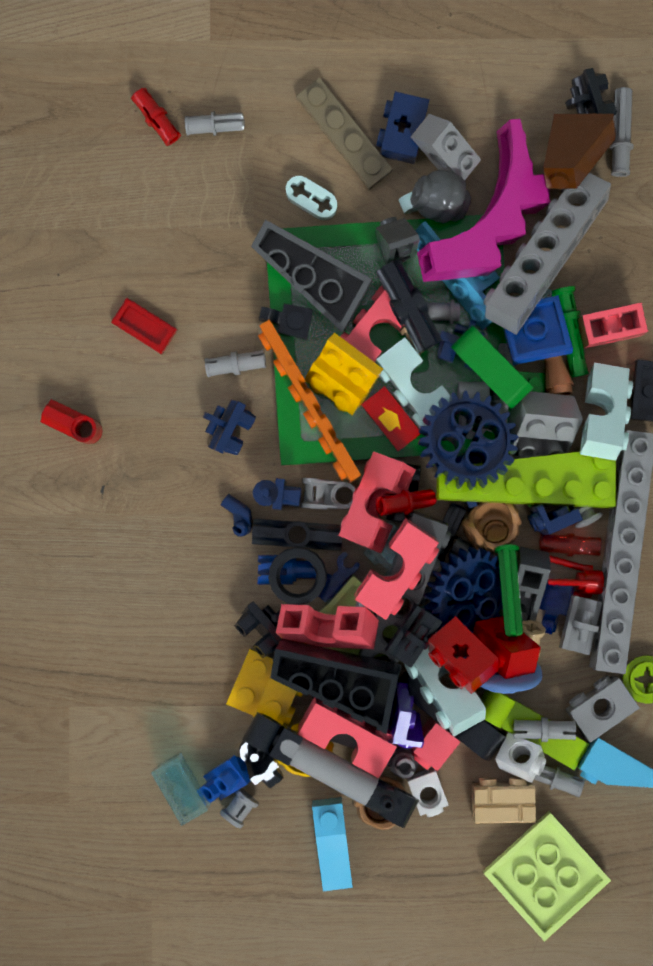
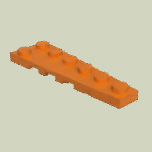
(286, 366)

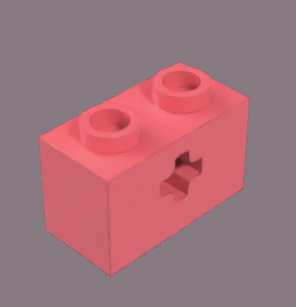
(612, 325)
(437, 746)

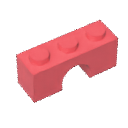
(378, 313)
(380, 478)
(385, 593)
(346, 629)
(372, 748)

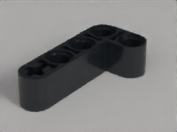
(480, 738)

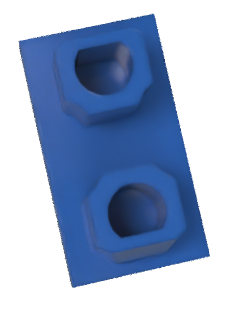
(225, 779)

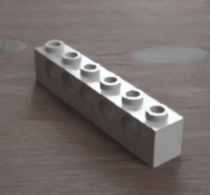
(514, 311)

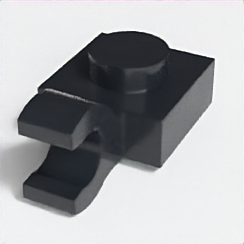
(292, 321)

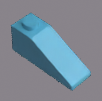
(613, 766)
(332, 844)

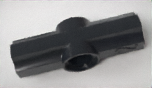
(408, 306)
(276, 533)

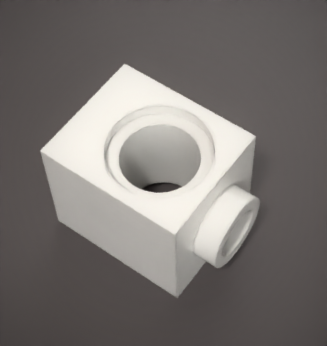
(512, 749)
(424, 779)

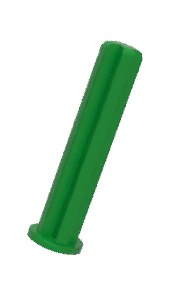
(510, 589)

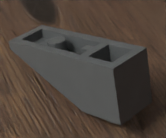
(397, 239)
(533, 577)

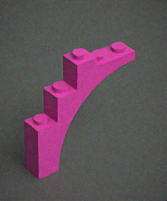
(515, 194)

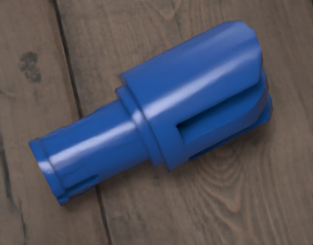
(289, 573)

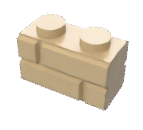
(503, 801)

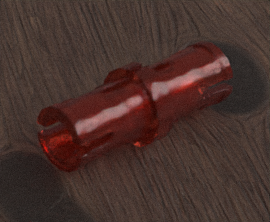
(570, 544)

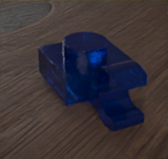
(339, 578)
(555, 602)

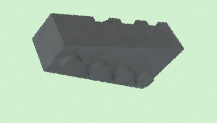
(318, 276)

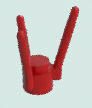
(588, 581)

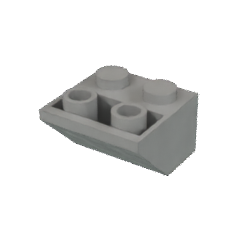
(544, 424)

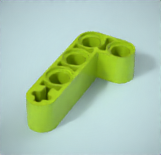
(502, 711)

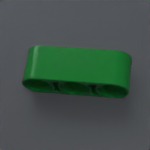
(492, 367)

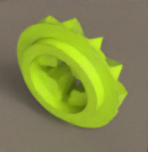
(635, 688)

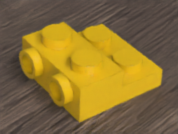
(343, 374)
(257, 692)

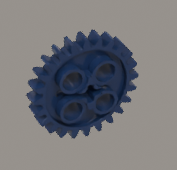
(443, 427)
(466, 588)

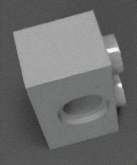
(445, 146)
(619, 706)

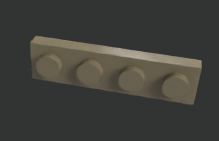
(344, 133)

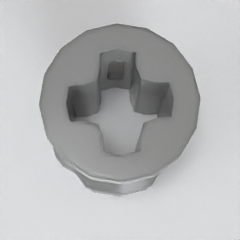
(239, 808)

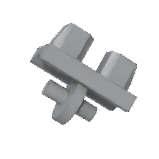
(580, 625)

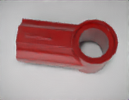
(70, 422)

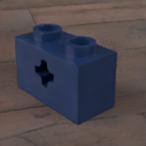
(407, 110)

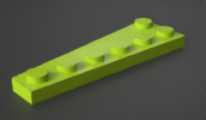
(544, 480)

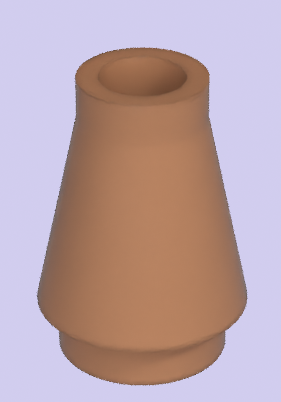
(557, 377)

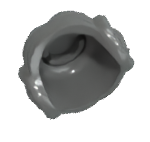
(441, 196)

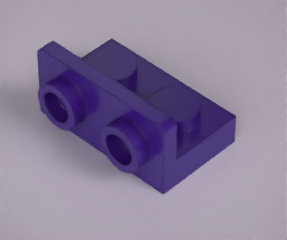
(404, 721)

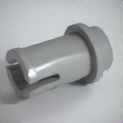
(444, 311)

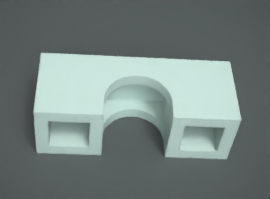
(397, 368)
(605, 435)
(455, 707)

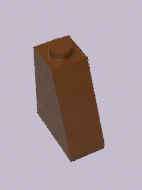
(576, 147)

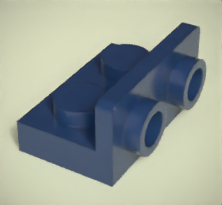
(552, 521)

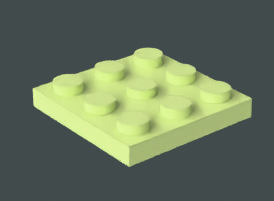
(546, 876)

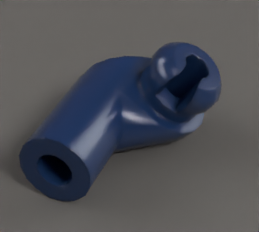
(241, 515)

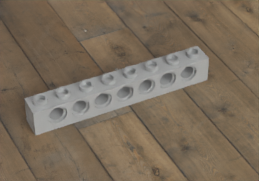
(623, 554)

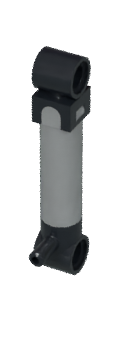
(330, 769)

